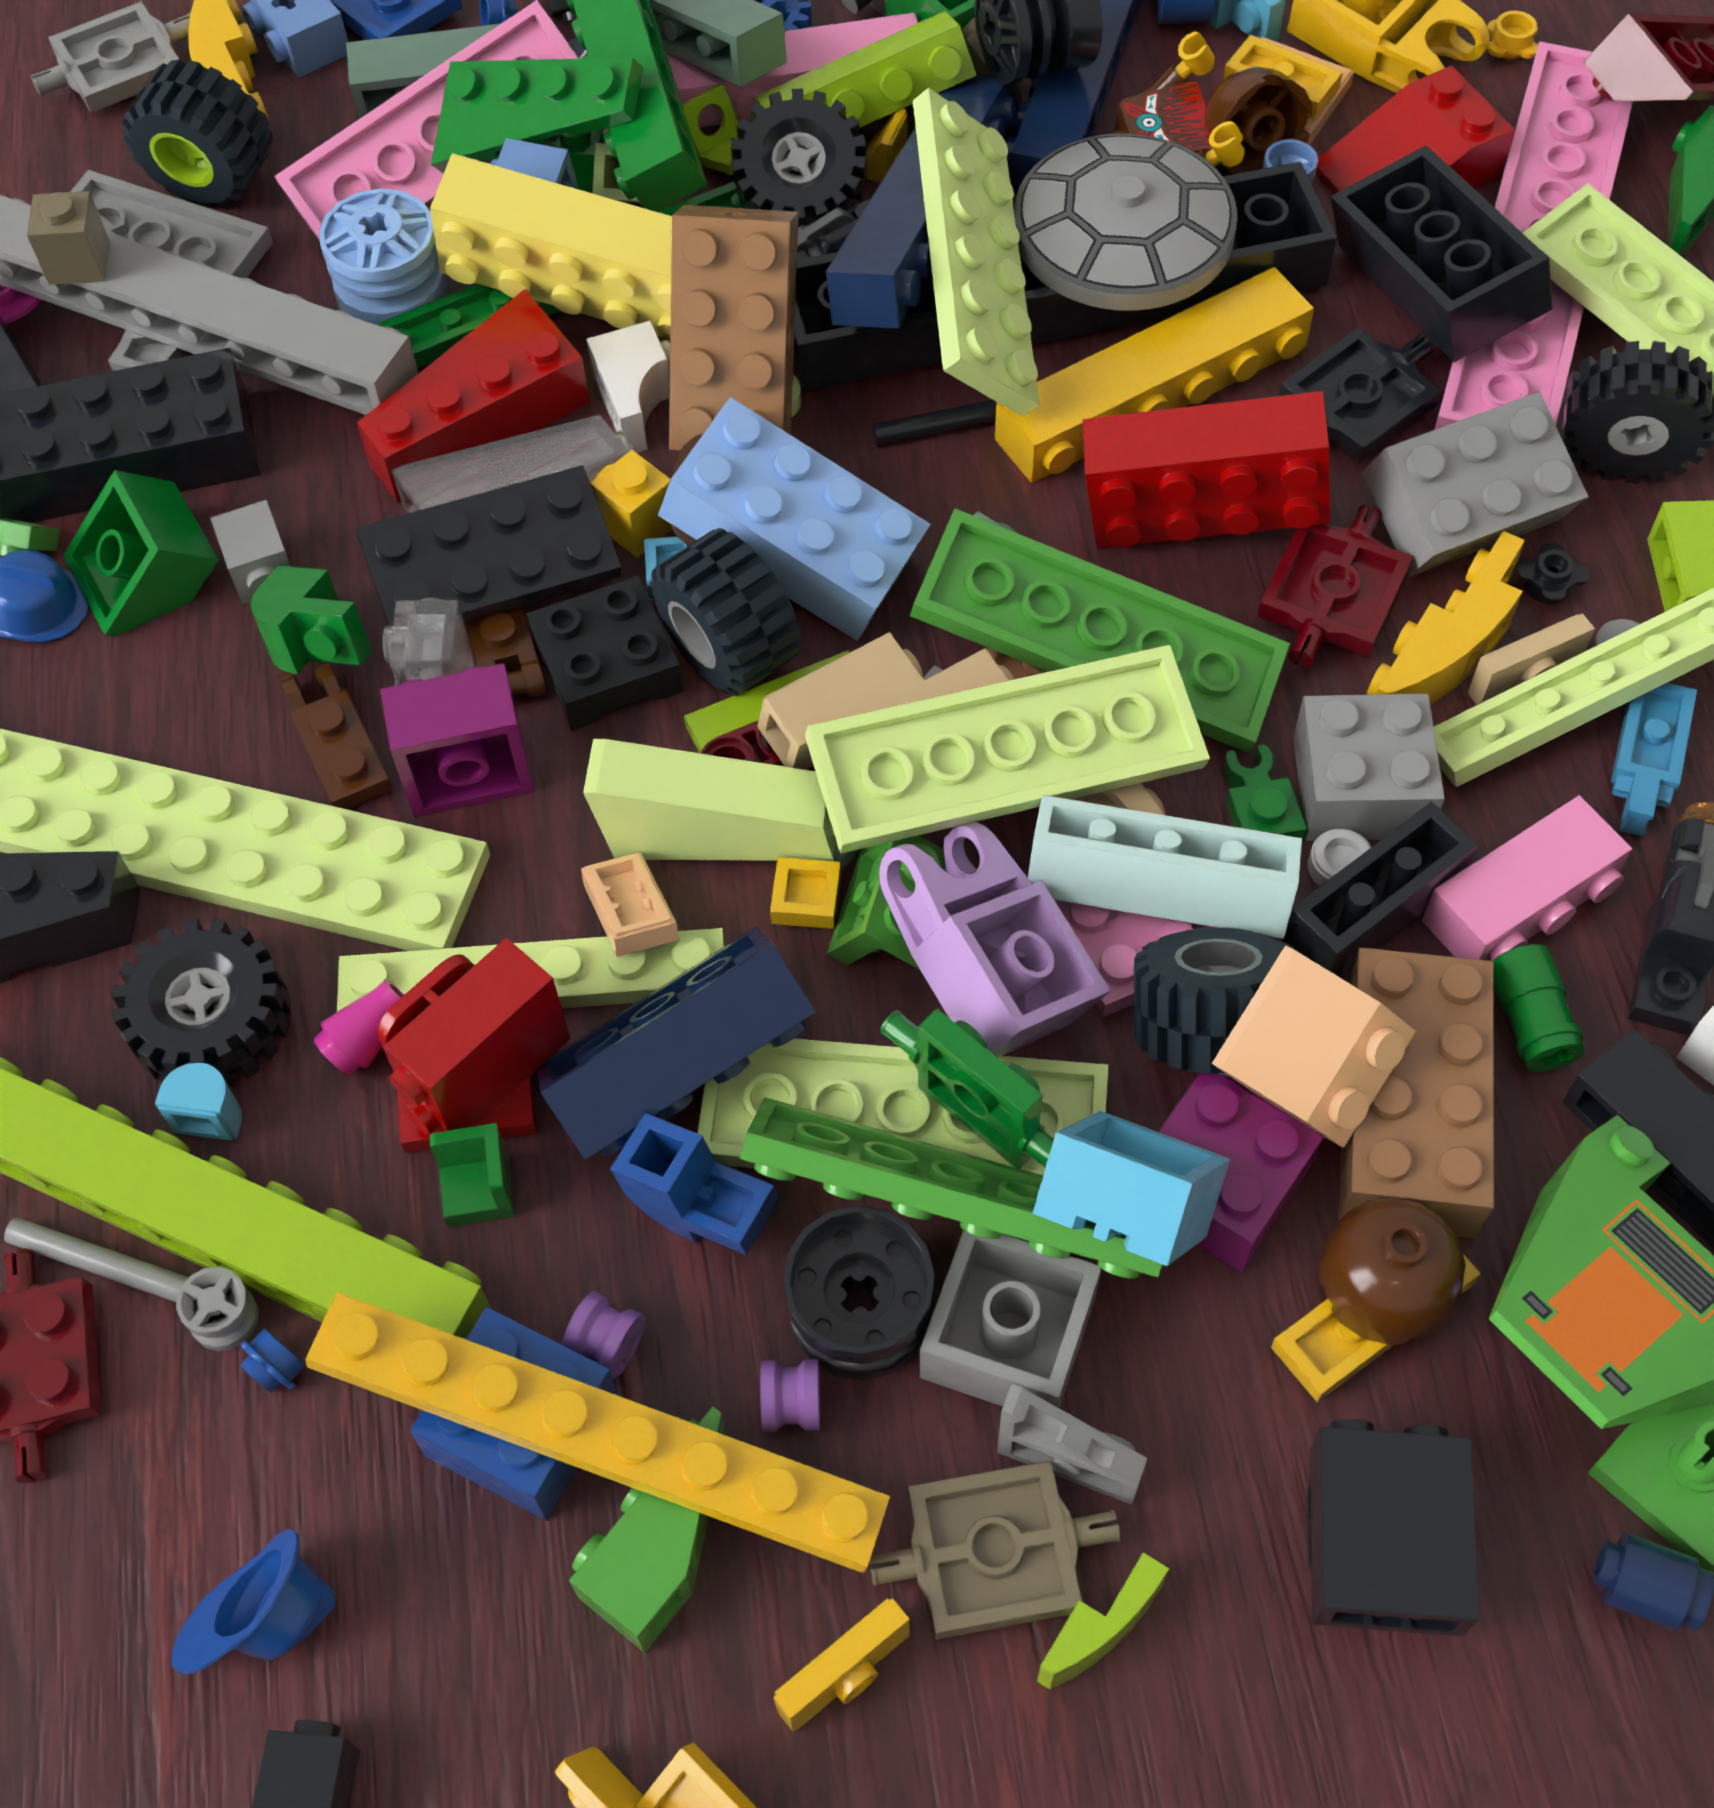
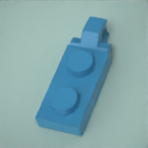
(1651, 753)

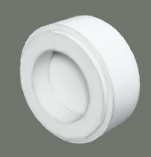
(1334, 852)

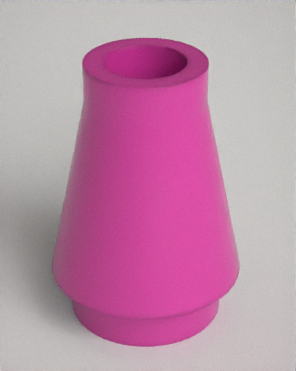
(351, 1034)

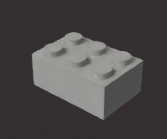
(1474, 480)

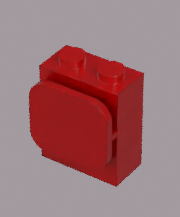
(471, 1036)

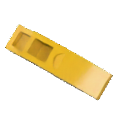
(222, 43)
(1451, 640)

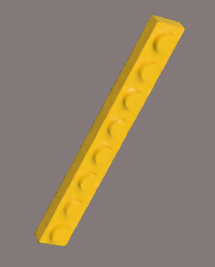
(598, 1432)

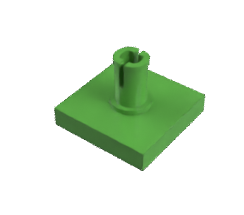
(1667, 1477)

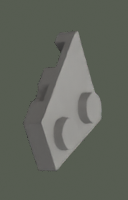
(1041, 1432)

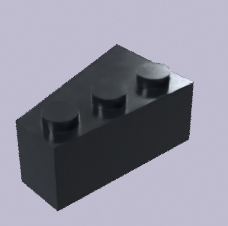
(63, 907)

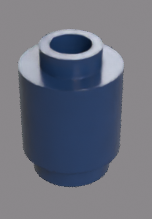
(1653, 1582)

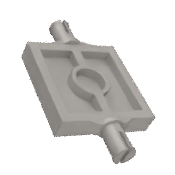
(111, 55)

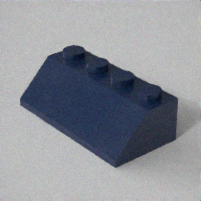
(674, 1043)

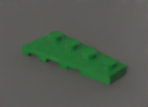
(531, 102)

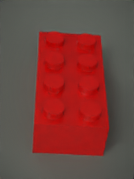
(1208, 470)

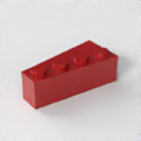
(488, 387)

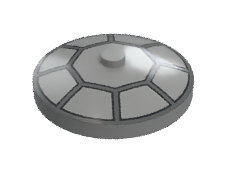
(1125, 221)

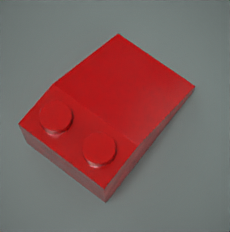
(1432, 112)

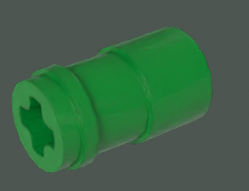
(1537, 1008)

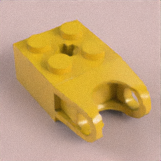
(1389, 37)

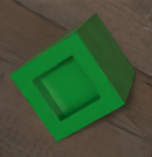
(473, 1174)

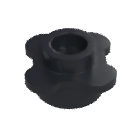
(1551, 574)

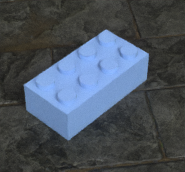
(810, 520)

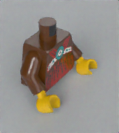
(1176, 110)

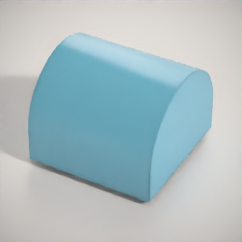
(199, 1103)

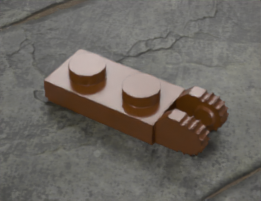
(336, 741)

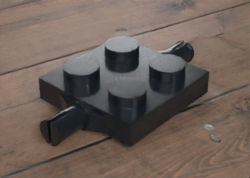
(1367, 390)

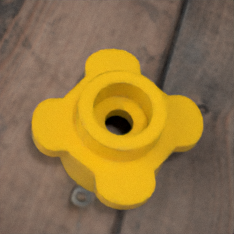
(1513, 35)

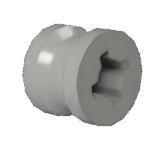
(210, 1294)

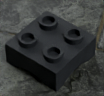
(605, 651)

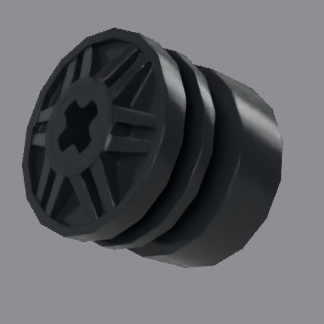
(1037, 35)
(858, 1254)

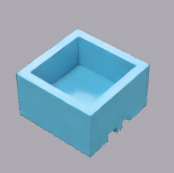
(1131, 1186)

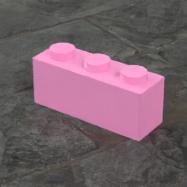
(1528, 884)

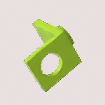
(714, 149)

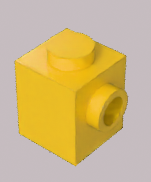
(630, 501)

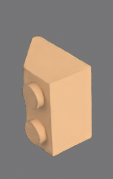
(1314, 1046)

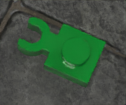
(1258, 801)

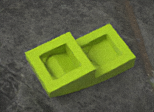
(1091, 1635)

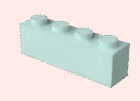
(1165, 866)

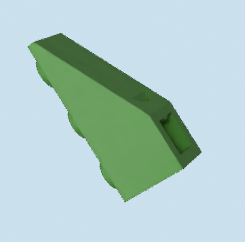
(645, 1562)

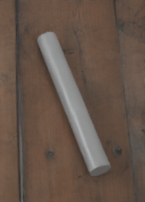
(94, 1258)

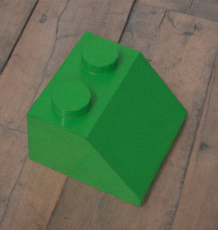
(138, 552)

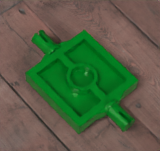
(974, 1085)

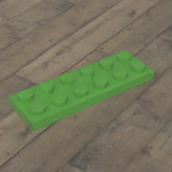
(1072, 613)
(921, 1182)

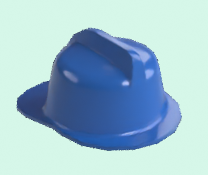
(38, 598)
(256, 1609)

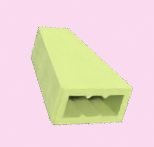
(704, 806)

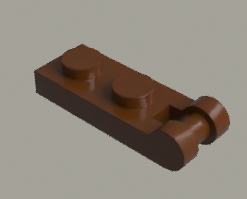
(507, 640)

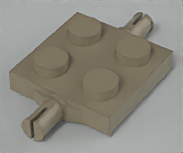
(994, 1549)

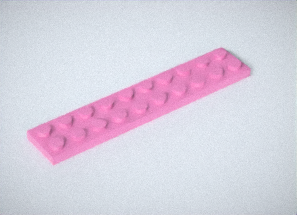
(1559, 145)

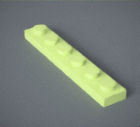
(1577, 690)
(582, 968)

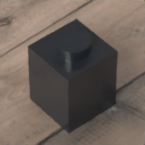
(307, 1768)

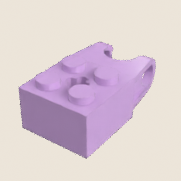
(990, 941)

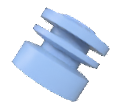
(381, 254)

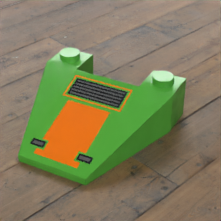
(1612, 1287)

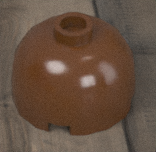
(1264, 108)
(1392, 1270)

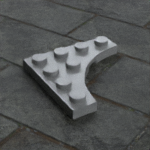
(178, 229)

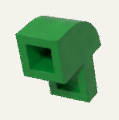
(306, 620)

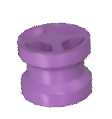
(604, 1333)
(790, 1395)

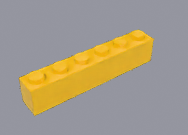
(1159, 369)

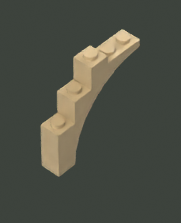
(885, 677)

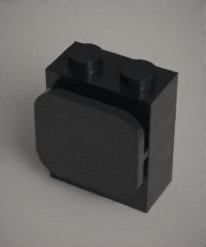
(1392, 1529)

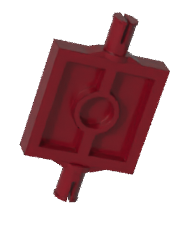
(1335, 587)
(44, 1361)

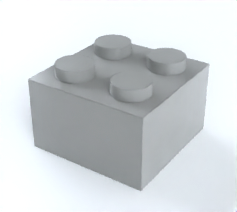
(1365, 762)
(1008, 1320)

